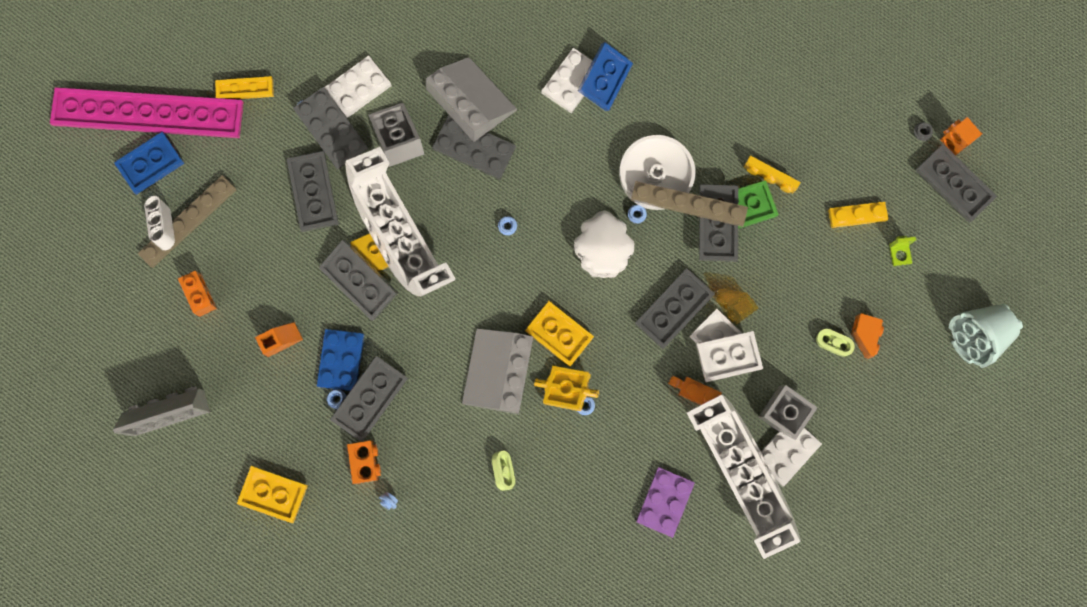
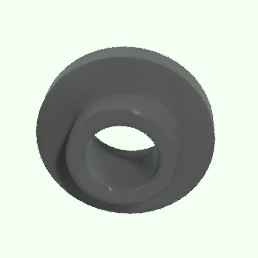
(923, 126)

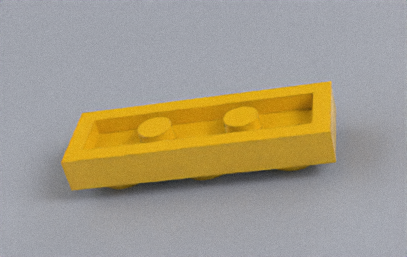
(244, 88)
(771, 175)
(858, 214)

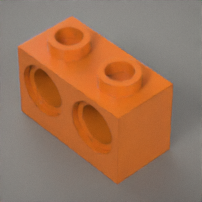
(960, 135)
(197, 293)
(358, 463)

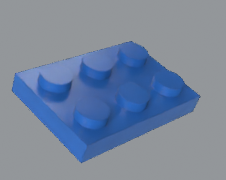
(605, 76)
(149, 163)
(340, 360)

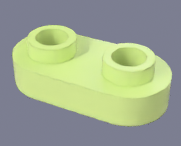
(834, 341)
(503, 470)

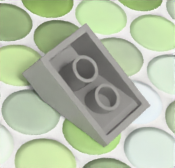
(396, 134)

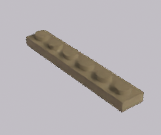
(689, 203)
(191, 218)

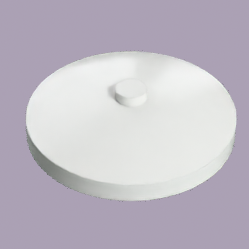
(657, 162)

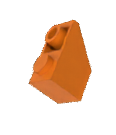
(866, 333)
(278, 339)

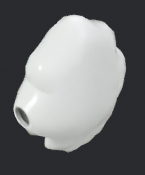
(603, 245)

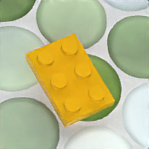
(559, 334)
(272, 494)

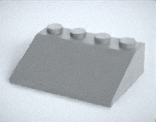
(469, 97)
(498, 370)
(162, 413)

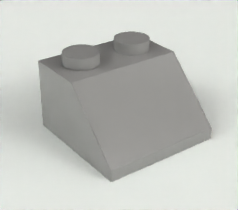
(787, 412)

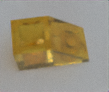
(738, 304)

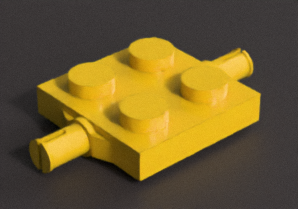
(566, 388)

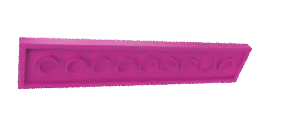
(146, 112)

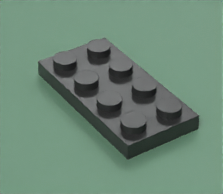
(330, 128)
(486, 154)
(956, 183)
(312, 191)
(718, 239)
(358, 280)
(674, 308)
(368, 398)

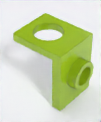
(901, 244)

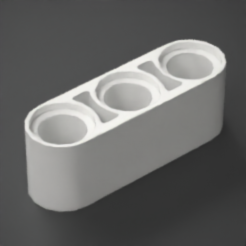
(159, 223)

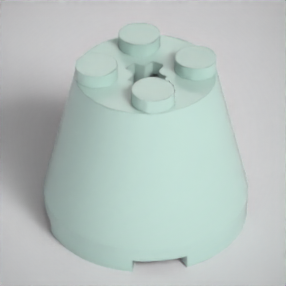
(984, 333)

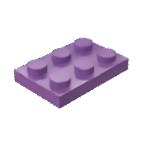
(665, 502)

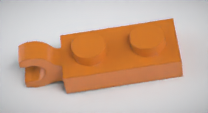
(694, 390)

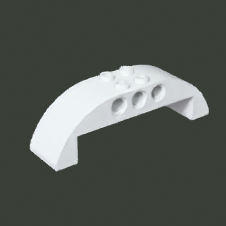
(393, 226)
(747, 475)

